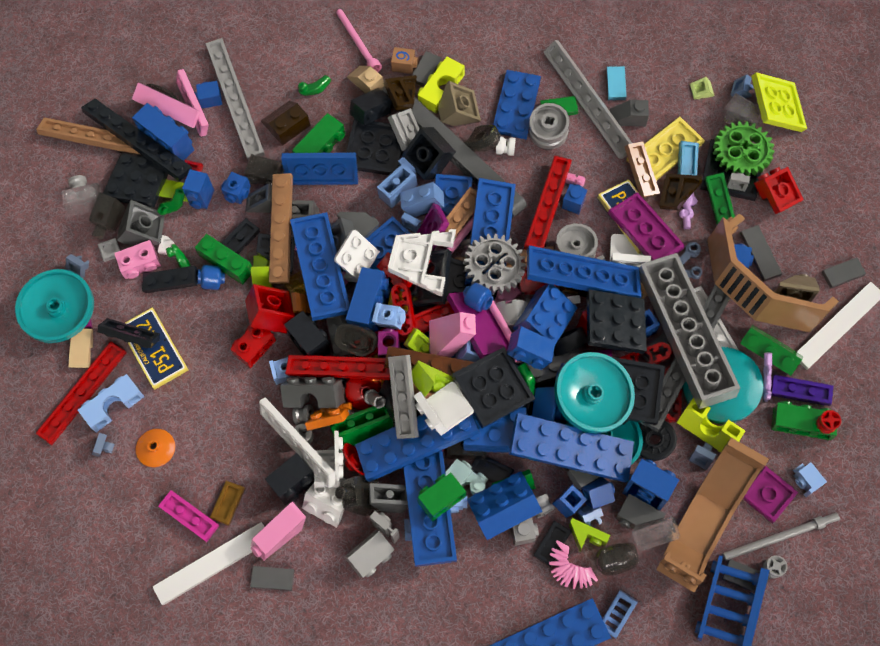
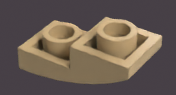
(81, 349)

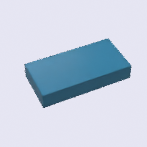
(688, 158)

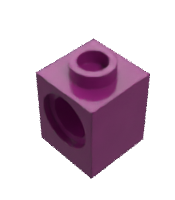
(384, 335)

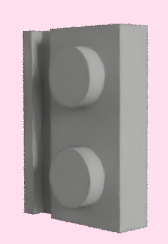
(404, 127)
(383, 524)

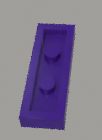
(802, 390)

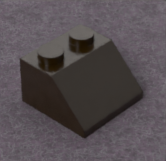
(287, 122)

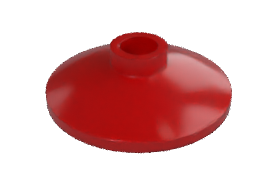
(354, 391)
(352, 458)

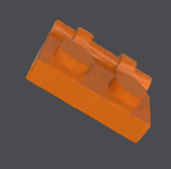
(328, 416)

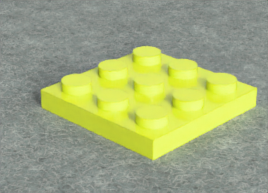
(778, 102)

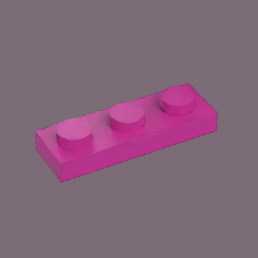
(188, 516)

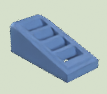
(627, 598)

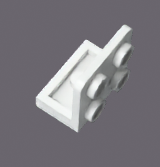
(624, 253)
(355, 254)
(444, 408)
(333, 459)
(324, 504)

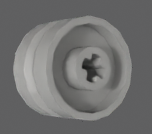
(549, 126)
(577, 240)

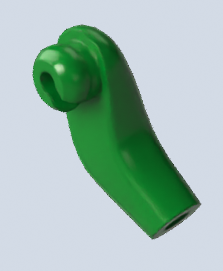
(314, 88)
(172, 205)
(180, 257)
(527, 376)

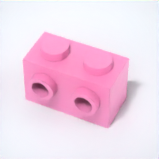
(137, 260)

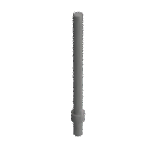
(816, 523)

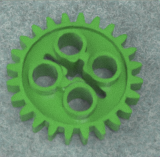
(743, 149)

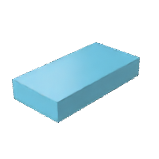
(616, 83)

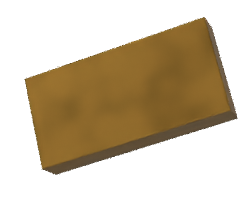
(227, 503)

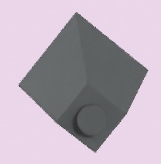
(140, 225)

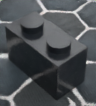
(370, 106)

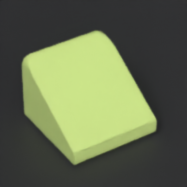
(702, 88)

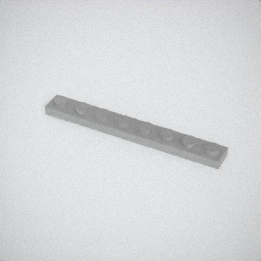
(235, 98)
(588, 98)

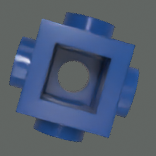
(235, 188)

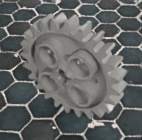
(482, 251)

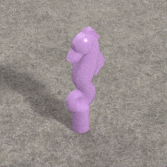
(687, 213)
(767, 376)

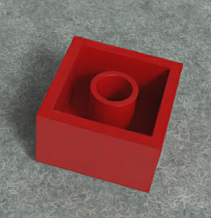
(269, 308)

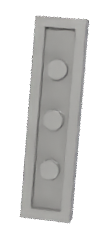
(403, 397)

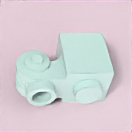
(466, 476)

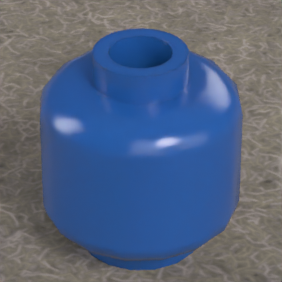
(210, 277)
(478, 297)

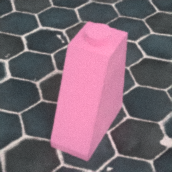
(451, 333)
(278, 531)

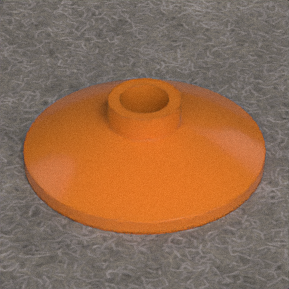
(161, 454)

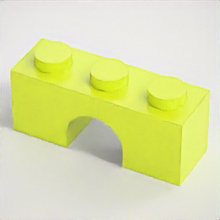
(446, 71)
(697, 422)

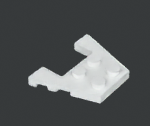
(412, 255)

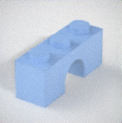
(96, 410)

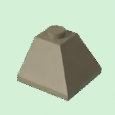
(458, 105)
(799, 287)

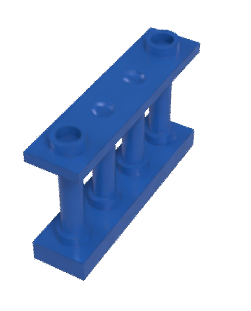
(753, 600)

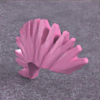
(568, 570)

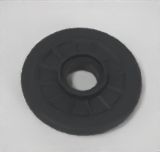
(664, 448)

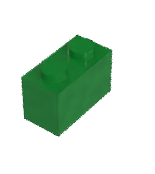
(441, 496)

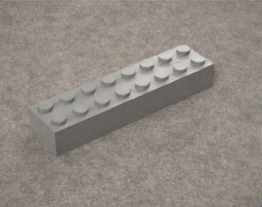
(688, 331)

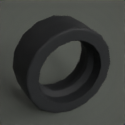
(570, 341)

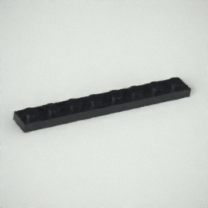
(136, 139)

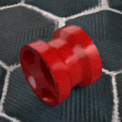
(831, 418)

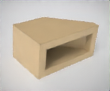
(366, 78)

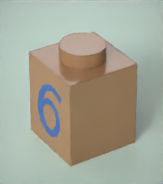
(404, 60)

